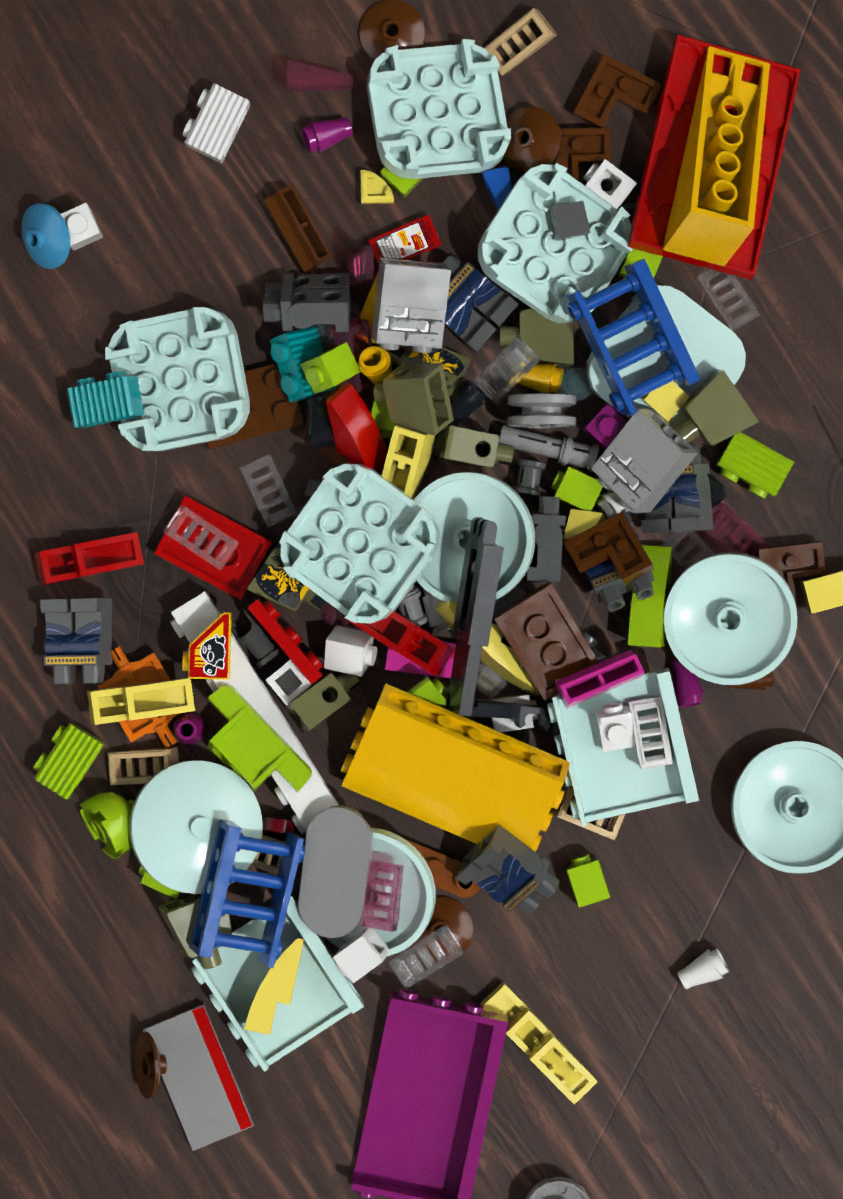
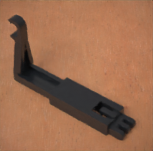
(473, 629)

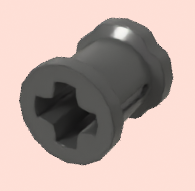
(529, 477)

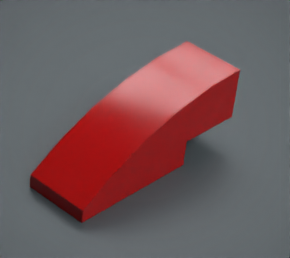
(355, 429)
(88, 558)
(410, 641)

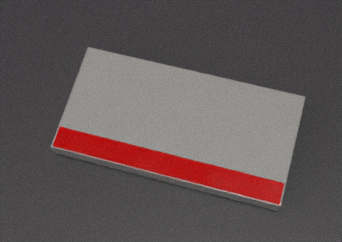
(200, 1078)

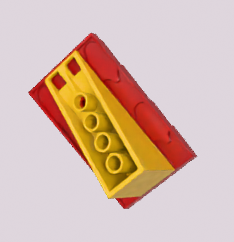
(714, 157)

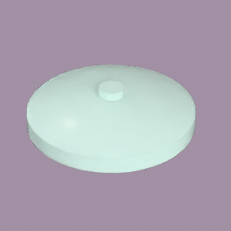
(454, 504)
(730, 618)
(791, 807)
(179, 818)
(417, 892)

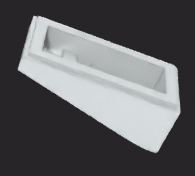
(657, 760)

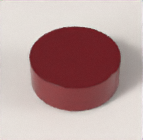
(278, 825)

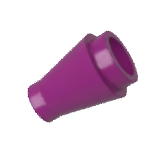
(326, 133)
(686, 686)
(198, 728)

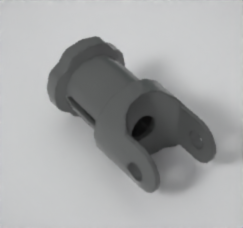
(256, 640)

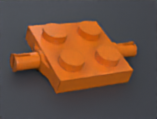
(137, 672)

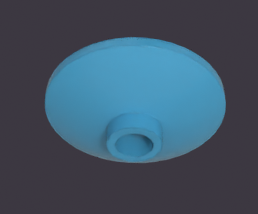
(45, 235)

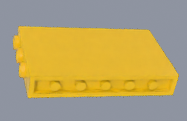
(453, 770)

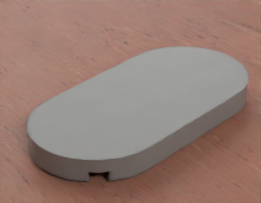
(335, 871)

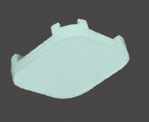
(437, 110)
(529, 263)
(705, 338)
(186, 376)
(360, 543)

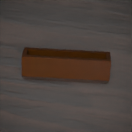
(298, 228)

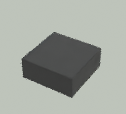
(569, 220)

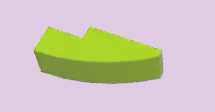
(647, 615)

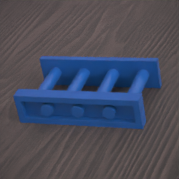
(664, 340)
(223, 872)

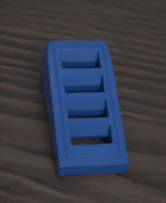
(498, 184)

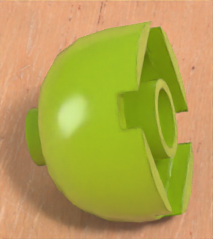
(109, 820)

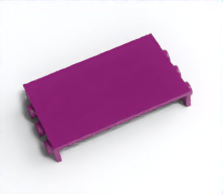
(429, 1099)

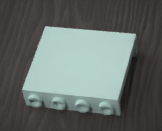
(612, 780)
(317, 1001)

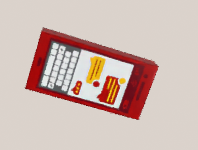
(406, 241)

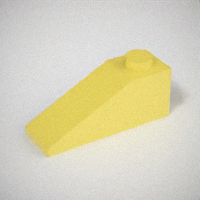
(407, 458)

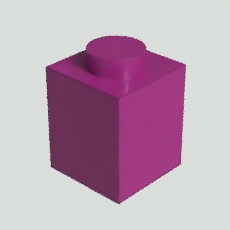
(605, 426)

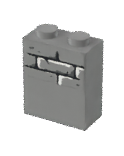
(410, 304)
(643, 461)

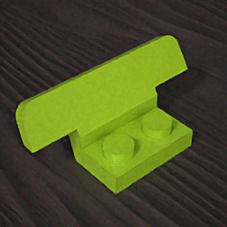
(252, 745)

